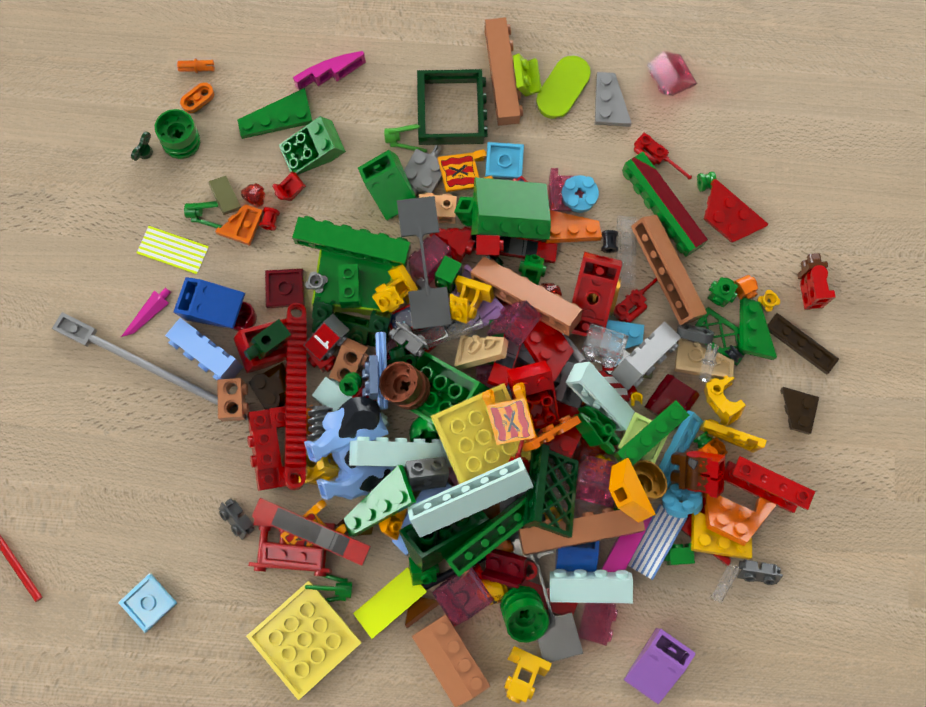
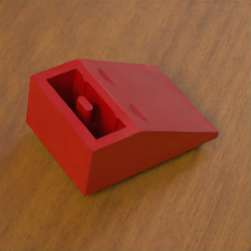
(539, 392)

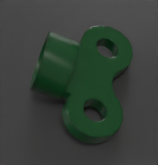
(143, 150)
(398, 354)

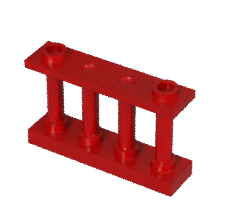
(768, 485)
(265, 528)

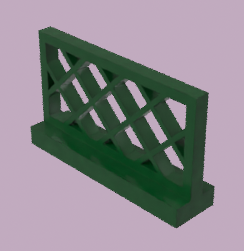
(535, 503)

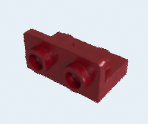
(505, 568)

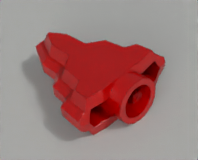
(458, 240)

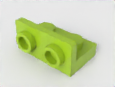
(527, 75)

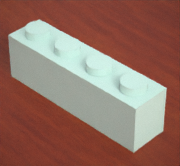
(599, 394)
(329, 395)
(591, 586)

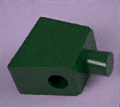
(267, 341)

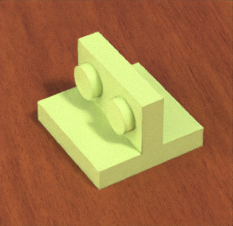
(636, 424)

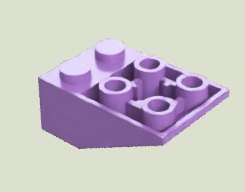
(659, 665)

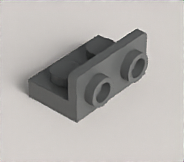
(427, 473)

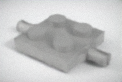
(424, 171)

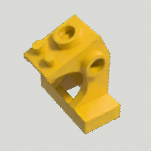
(471, 292)
(391, 295)
(725, 409)
(320, 469)
(517, 689)

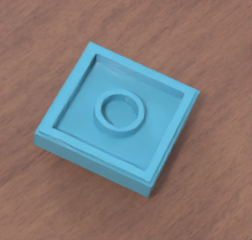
(504, 160)
(147, 603)

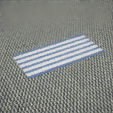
(656, 542)

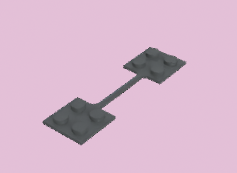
(430, 305)
(561, 637)

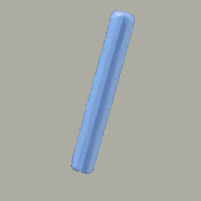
(381, 352)

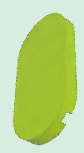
(563, 87)

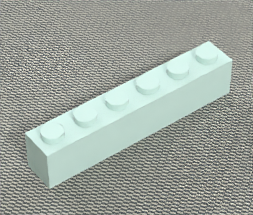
(393, 453)
(469, 497)

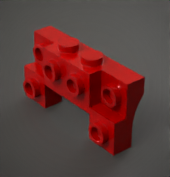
(266, 449)

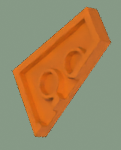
(573, 228)

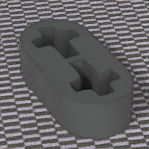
(695, 333)

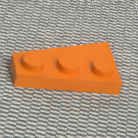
(550, 431)

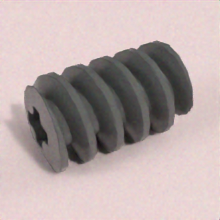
(318, 414)

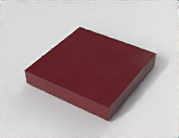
(284, 287)

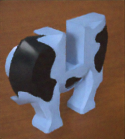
(353, 419)

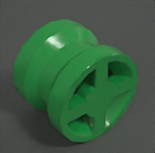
(704, 180)
(354, 380)

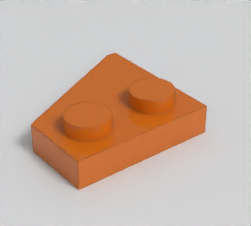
(243, 225)

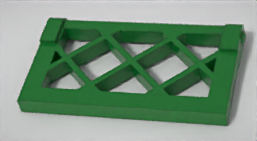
(721, 320)

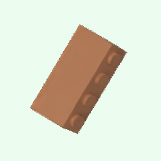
(451, 661)

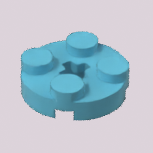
(586, 185)
(691, 502)

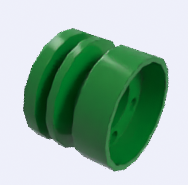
(177, 133)
(524, 614)

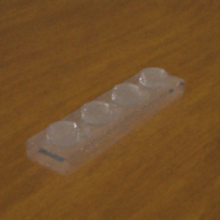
(626, 252)

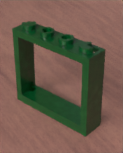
(451, 76)

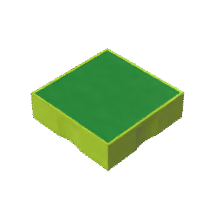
(371, 277)

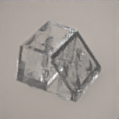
(604, 346)

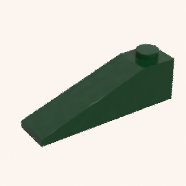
(435, 547)

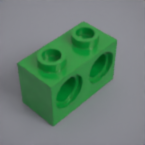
(447, 273)
(349, 286)

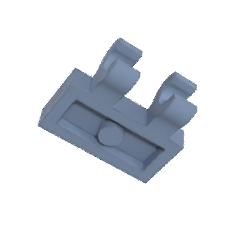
(371, 372)

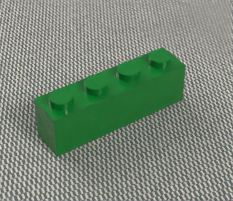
(652, 433)

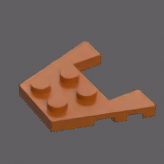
(735, 520)

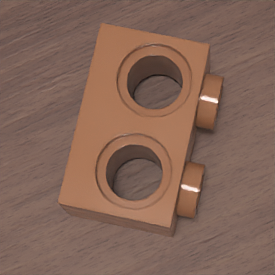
(347, 361)
(227, 400)

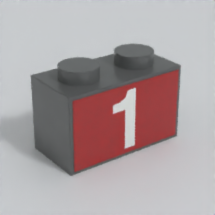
(326, 337)

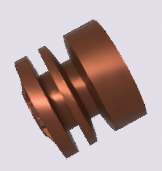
(404, 385)

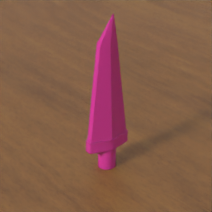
(152, 306)

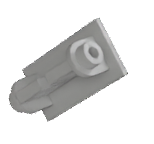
(403, 334)

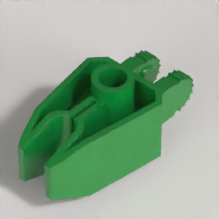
(597, 429)

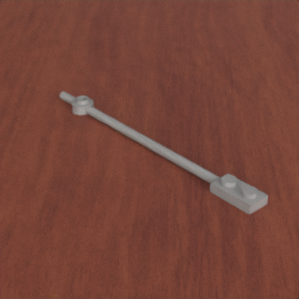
(85, 334)

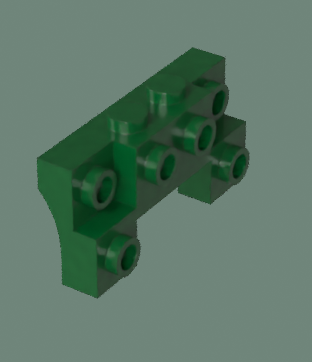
(360, 329)

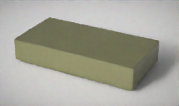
(224, 195)

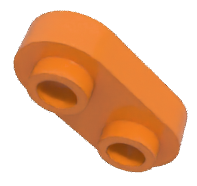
(196, 97)

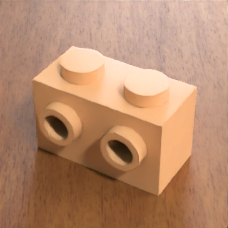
(445, 207)

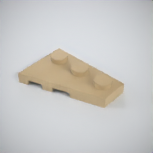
(478, 351)
(689, 359)

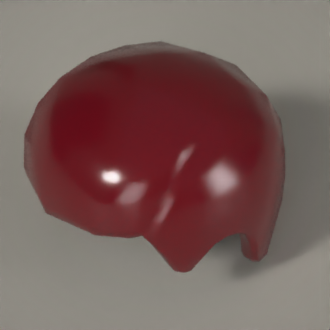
(246, 317)

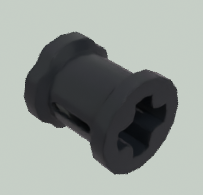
(609, 241)

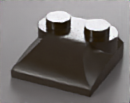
(270, 387)

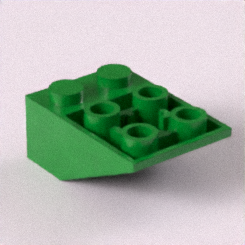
(312, 146)
(386, 182)

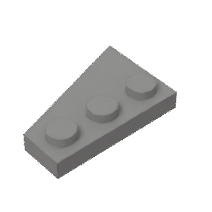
(609, 102)

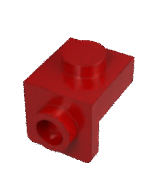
(289, 187)
(322, 365)

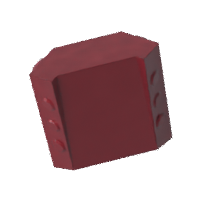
(671, 390)

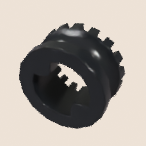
(734, 353)

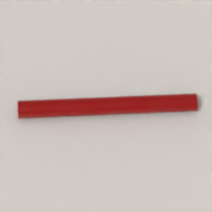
(31, 588)

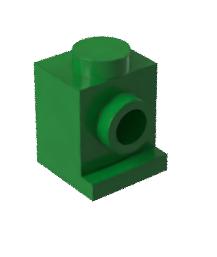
(678, 555)

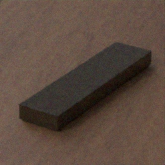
(802, 344)

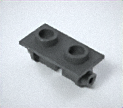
(238, 525)
(768, 573)

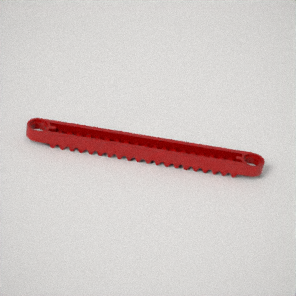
(295, 397)

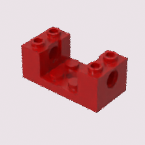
(600, 277)

